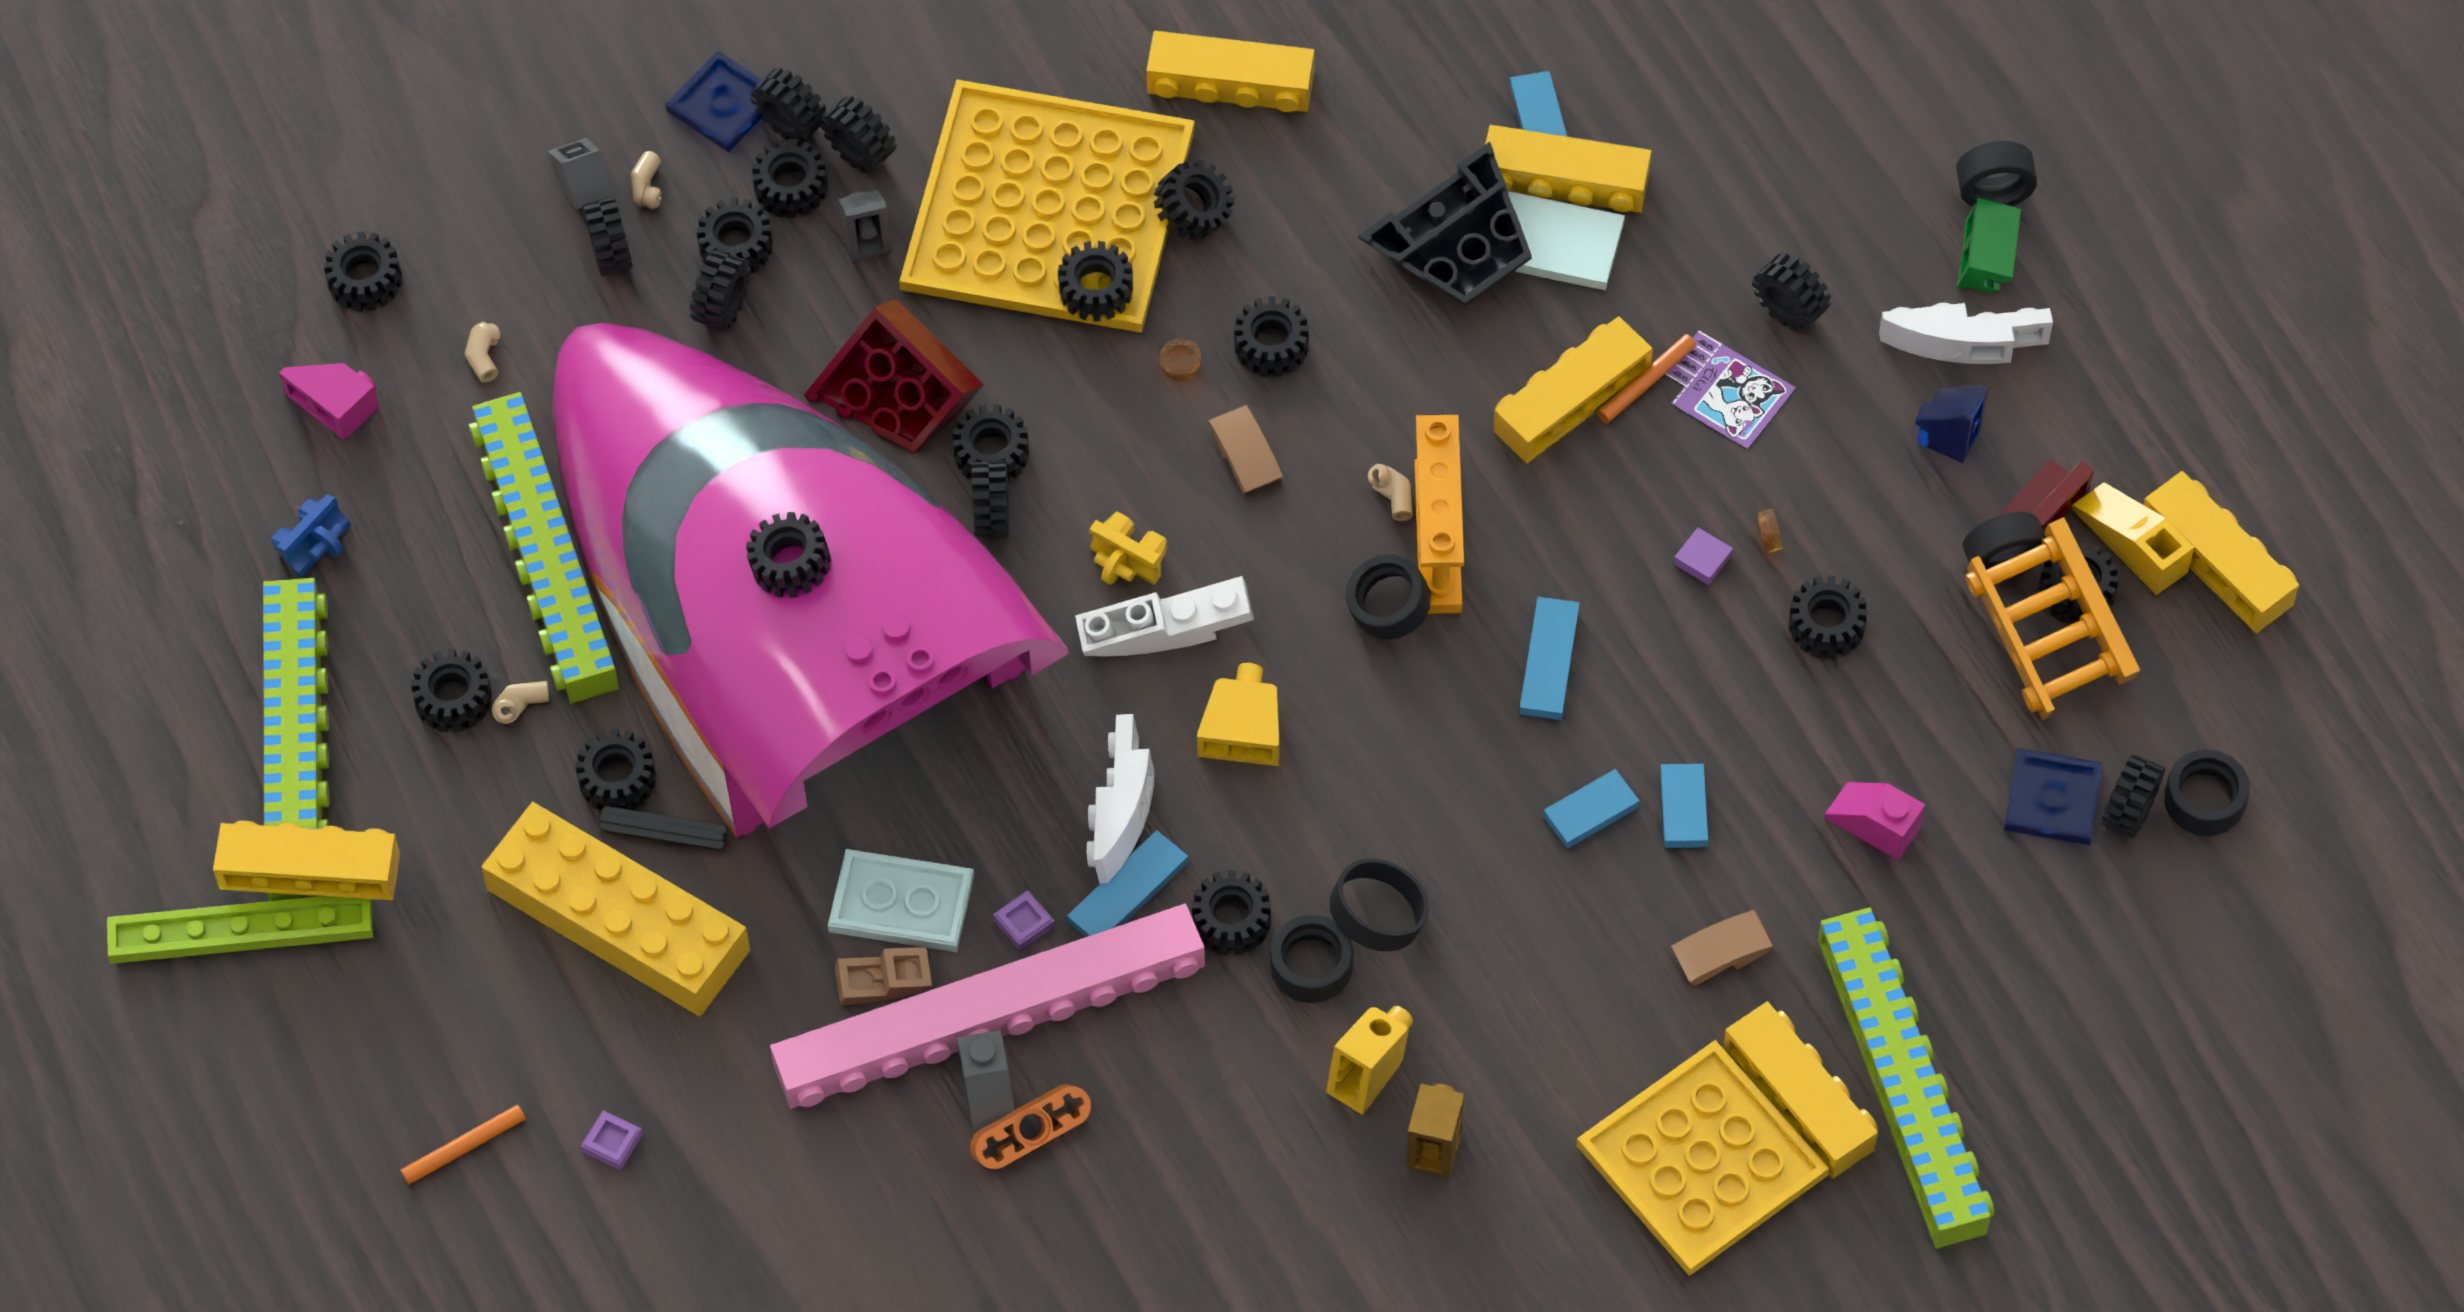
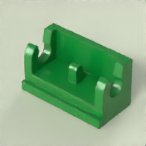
(1988, 246)

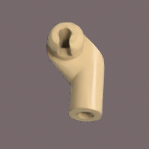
(641, 176)
(477, 348)
(1395, 488)
(516, 699)

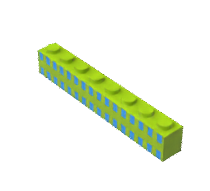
(544, 547)
(293, 706)
(1904, 1077)

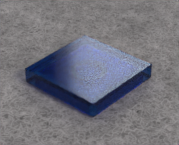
(718, 101)
(2053, 796)

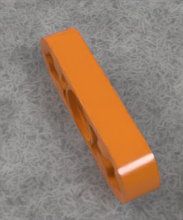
(1064, 1123)

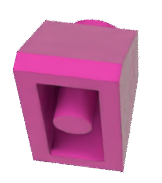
(332, 395)
(1878, 815)

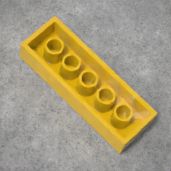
(616, 908)

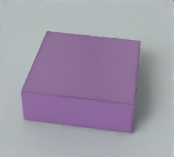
(1703, 556)
(1024, 920)
(611, 1140)

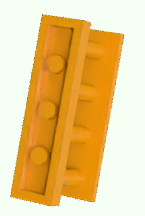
(1439, 510)
(2076, 584)

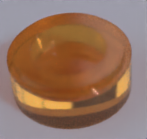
(1180, 359)
(1769, 530)

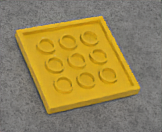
(1702, 1157)

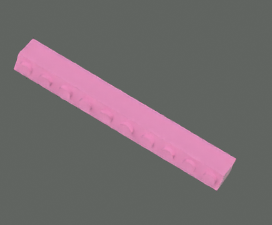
(1003, 999)

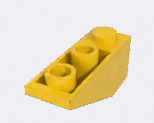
(2137, 536)

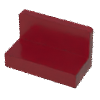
(2052, 492)

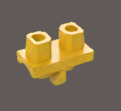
(1124, 556)

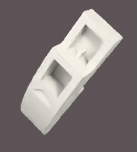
(1949, 335)
(1164, 624)
(1122, 804)

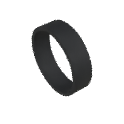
(1361, 931)

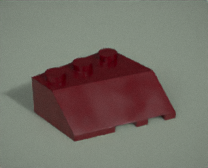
(896, 378)

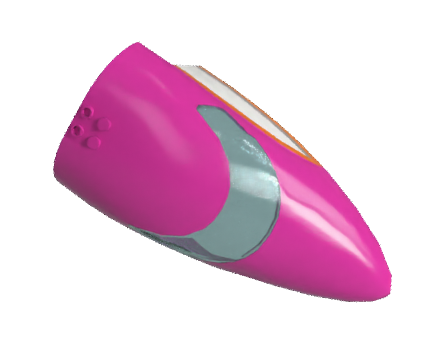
(665, 481)

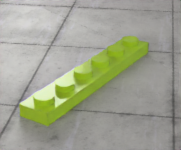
(238, 928)

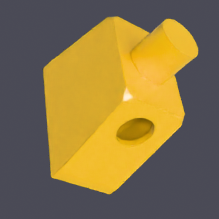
(1241, 720)
(1368, 1056)

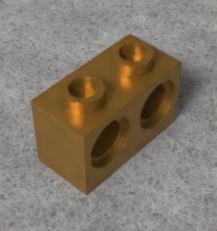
(1435, 1129)

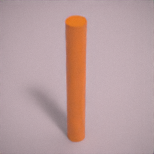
(1646, 378)
(462, 1144)

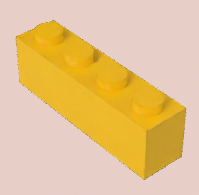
(1230, 71)
(1571, 168)
(1571, 389)
(2224, 554)
(306, 860)
(1801, 1088)

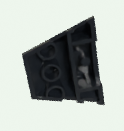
(1458, 233)

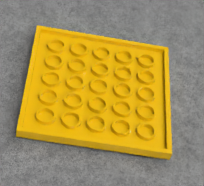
(1029, 181)

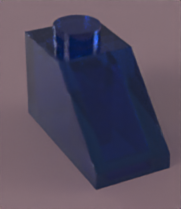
(1952, 420)

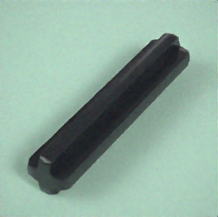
(663, 828)

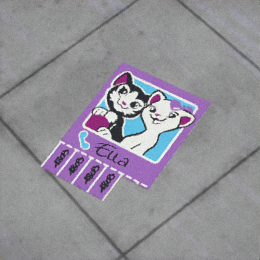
(1727, 390)

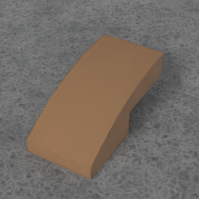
(1245, 449)
(1721, 945)
(883, 978)

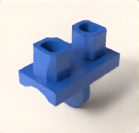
(314, 535)

